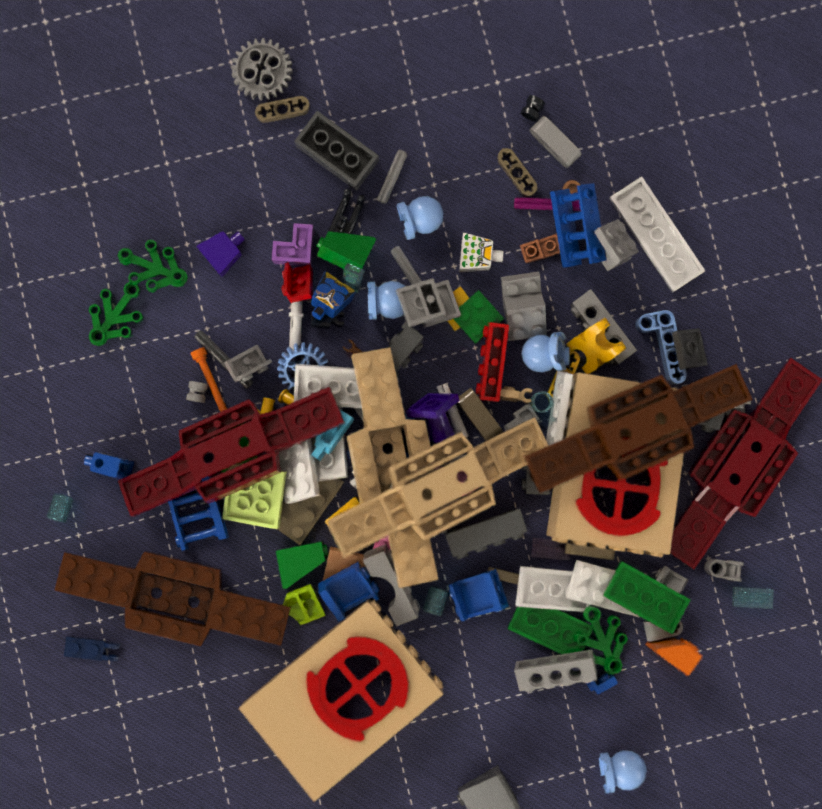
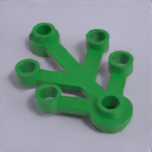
(155, 268)
(113, 317)
(604, 641)

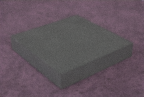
(689, 348)

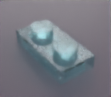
(353, 277)
(752, 597)

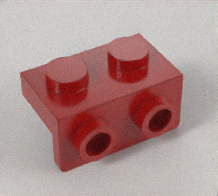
(297, 282)

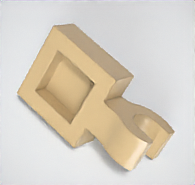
(510, 394)

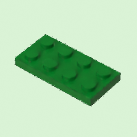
(646, 597)
(550, 628)

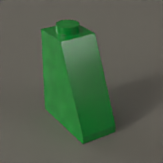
(345, 248)
(299, 561)

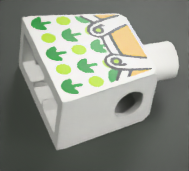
(477, 253)

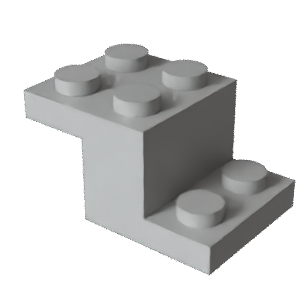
(617, 244)
(428, 303)
(524, 305)

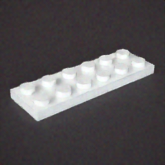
(657, 234)

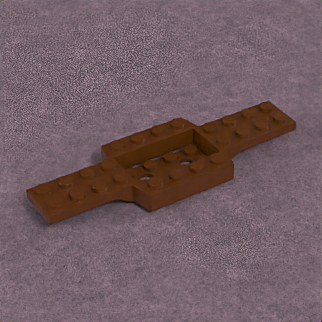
(603, 444)
(133, 588)

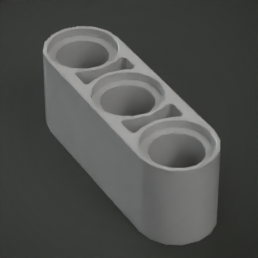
(555, 142)

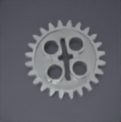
(245, 65)

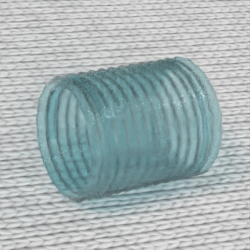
(550, 402)
(59, 508)
(435, 601)

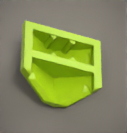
(304, 604)

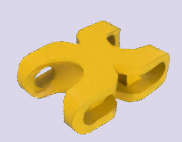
(596, 346)

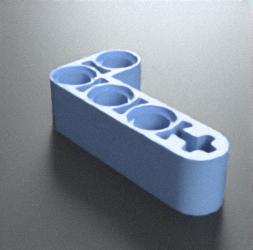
(665, 348)

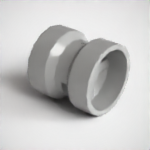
(196, 387)

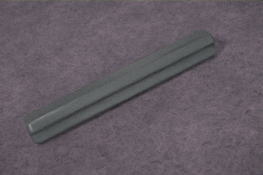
(215, 351)

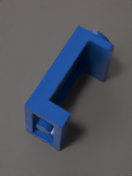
(348, 589)
(478, 595)

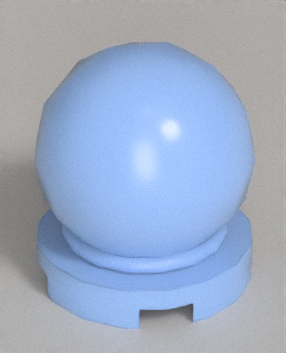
(421, 216)
(384, 300)
(545, 352)
(623, 770)

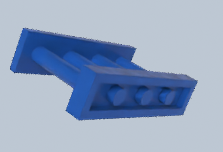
(566, 227)
(213, 511)

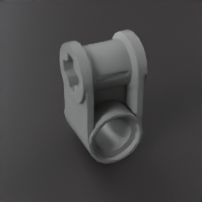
(727, 569)
(655, 633)

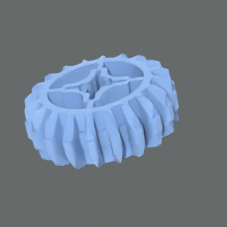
(292, 353)

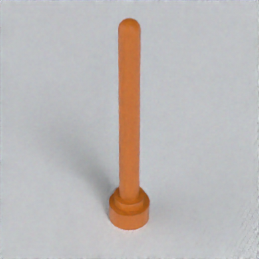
(200, 357)

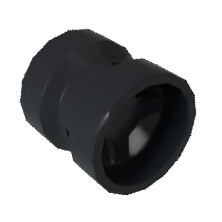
(532, 108)

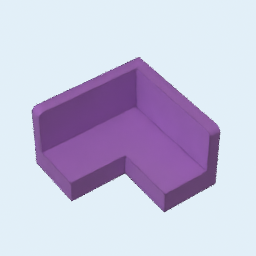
(297, 252)

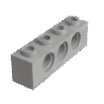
(613, 331)
(563, 663)

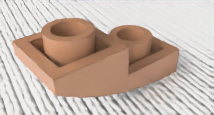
(540, 249)

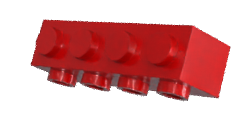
(493, 361)

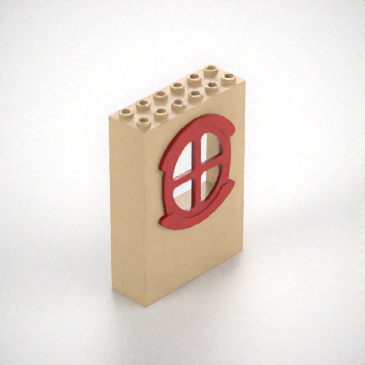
(572, 506)
(307, 729)

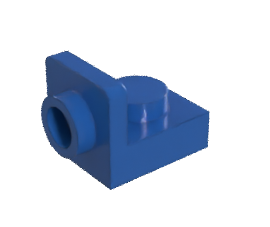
(604, 682)

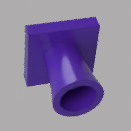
(433, 409)

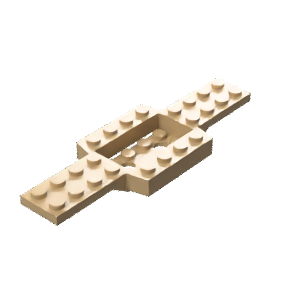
(383, 424)
(404, 503)

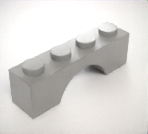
(380, 564)

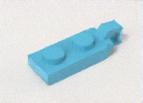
(328, 440)

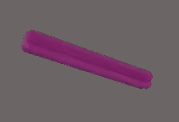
(540, 204)

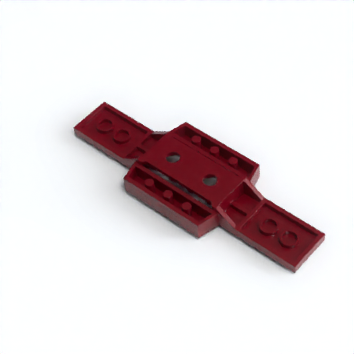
(221, 436)
(757, 471)

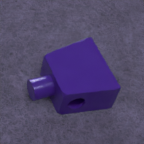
(222, 251)

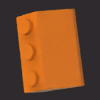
(677, 652)

